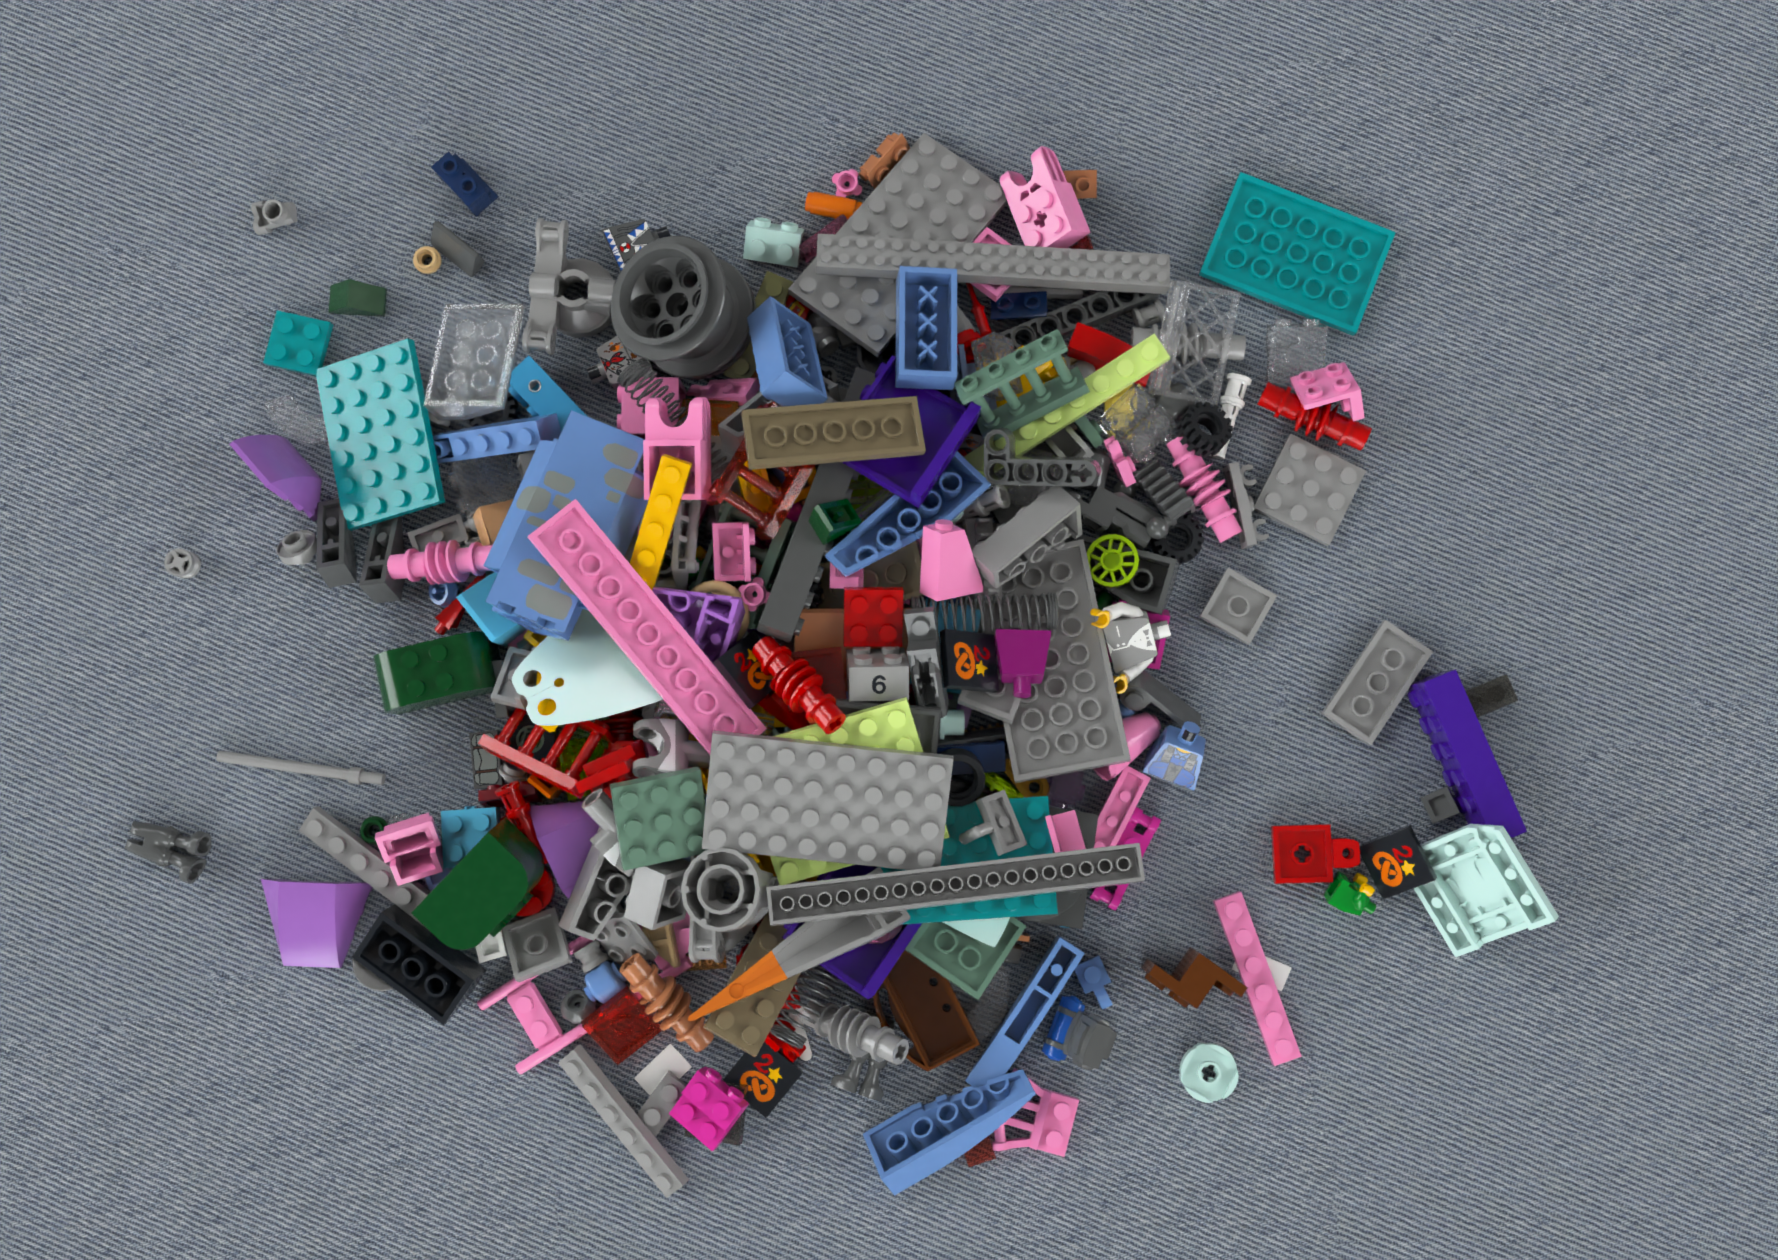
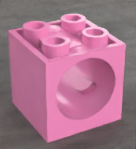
(631, 417)

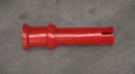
(519, 812)

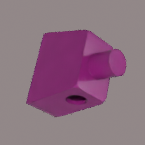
(1022, 658)

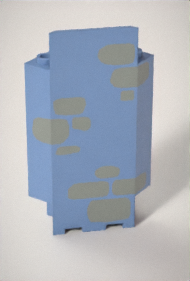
(585, 464)

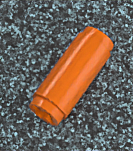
(830, 205)

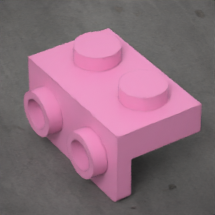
(732, 551)

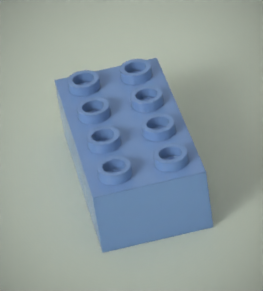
(926, 328)
(785, 356)

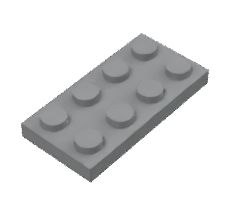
(1376, 682)

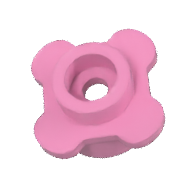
(841, 178)
(747, 593)

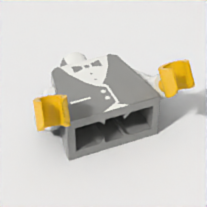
(1129, 639)

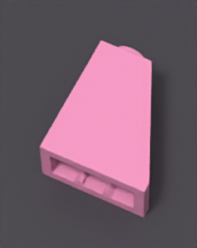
(947, 563)

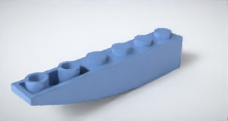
(496, 438)
(1026, 1011)

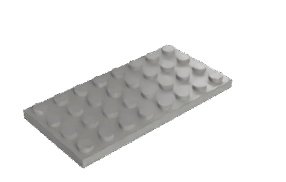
(922, 198)
(1075, 712)
(826, 801)

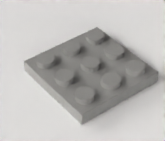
(1309, 489)

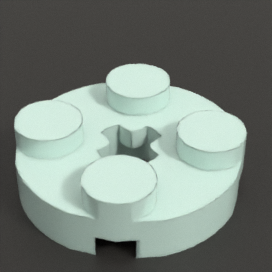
(1214, 1088)

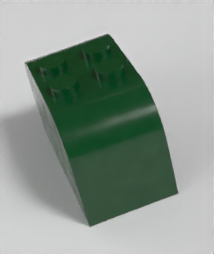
(436, 672)
(483, 888)

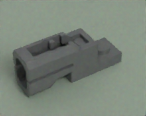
(1118, 513)
(925, 658)

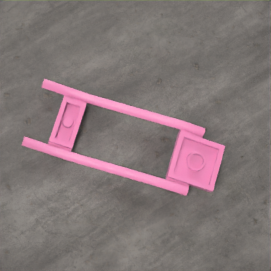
(537, 1016)

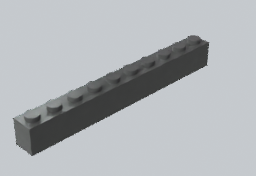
(805, 549)

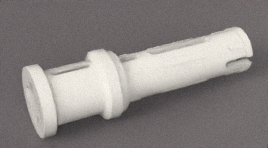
(1232, 402)
(987, 502)

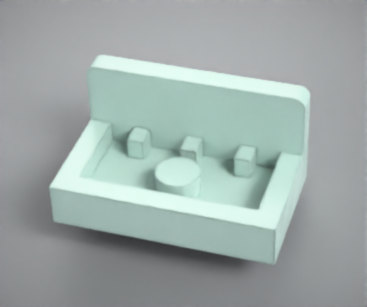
(773, 242)

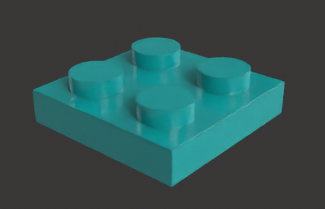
(298, 343)

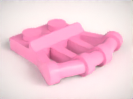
(1050, 1126)

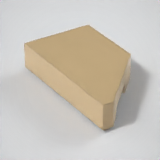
(665, 943)

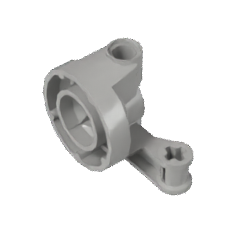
(547, 287)
(703, 900)

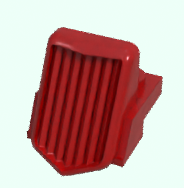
(612, 767)

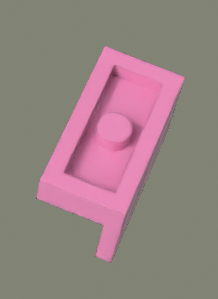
(1065, 832)

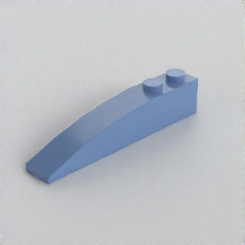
(902, 523)
(939, 1132)

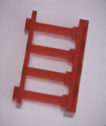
(781, 496)

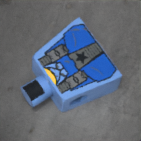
(1177, 755)

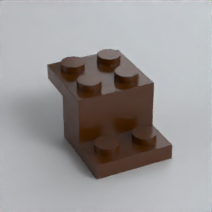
(1192, 979)

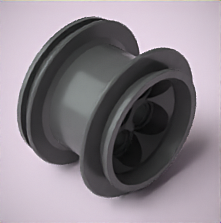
(659, 298)

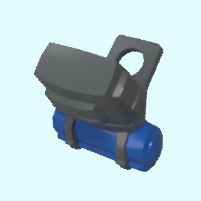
(1078, 1035)

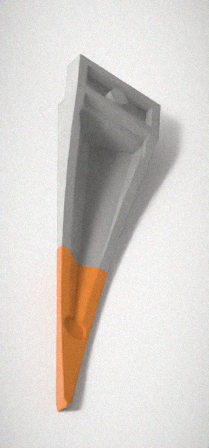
(804, 949)

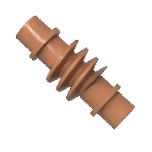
(668, 1000)

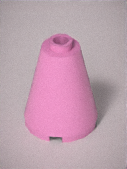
(1140, 733)

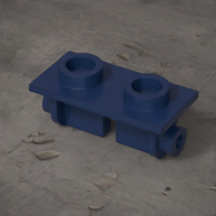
(1020, 305)

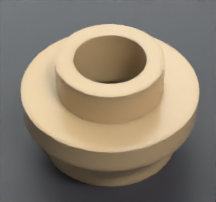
(421, 254)

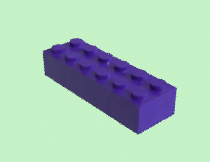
(1464, 752)

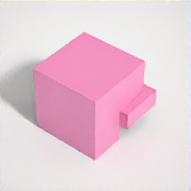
(411, 848)

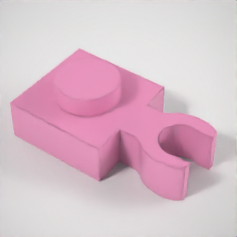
(1122, 465)

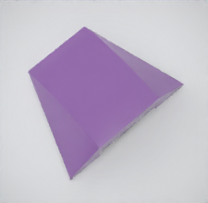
(281, 470)
(707, 618)
(565, 839)
(314, 919)

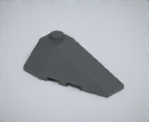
(1151, 583)

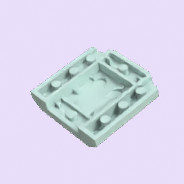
(1481, 888)

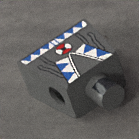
(630, 237)

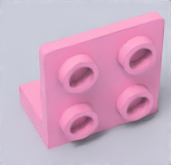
(1329, 386)

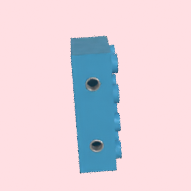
(535, 388)

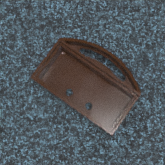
(919, 1013)

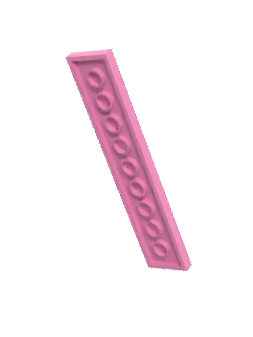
(642, 626)

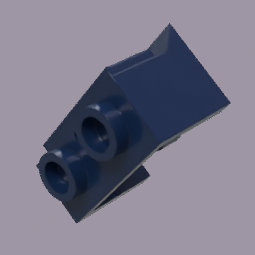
(464, 182)

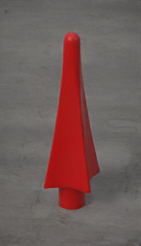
(453, 613)

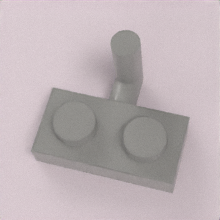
(998, 823)

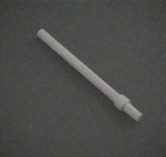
(354, 775)

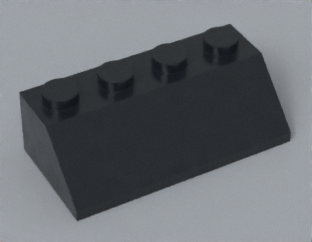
(418, 964)

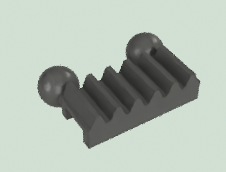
(1163, 493)

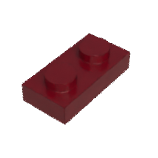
(489, 799)

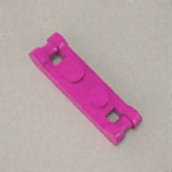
(1128, 837)

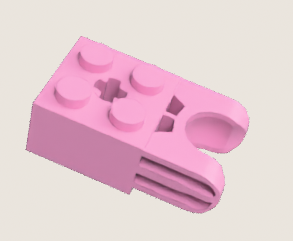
(1046, 205)
(687, 442)

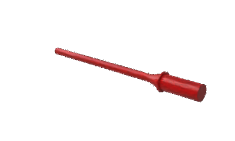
(978, 312)

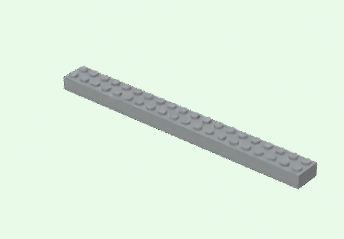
(996, 263)
(955, 884)

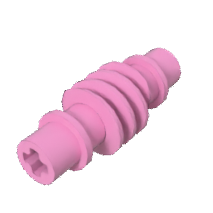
(1205, 490)
(440, 562)

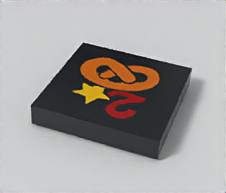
(969, 661)
(744, 671)
(1397, 862)
(767, 1077)

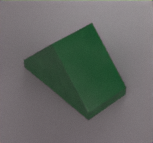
(357, 298)
(833, 519)

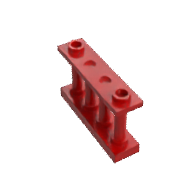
(546, 768)

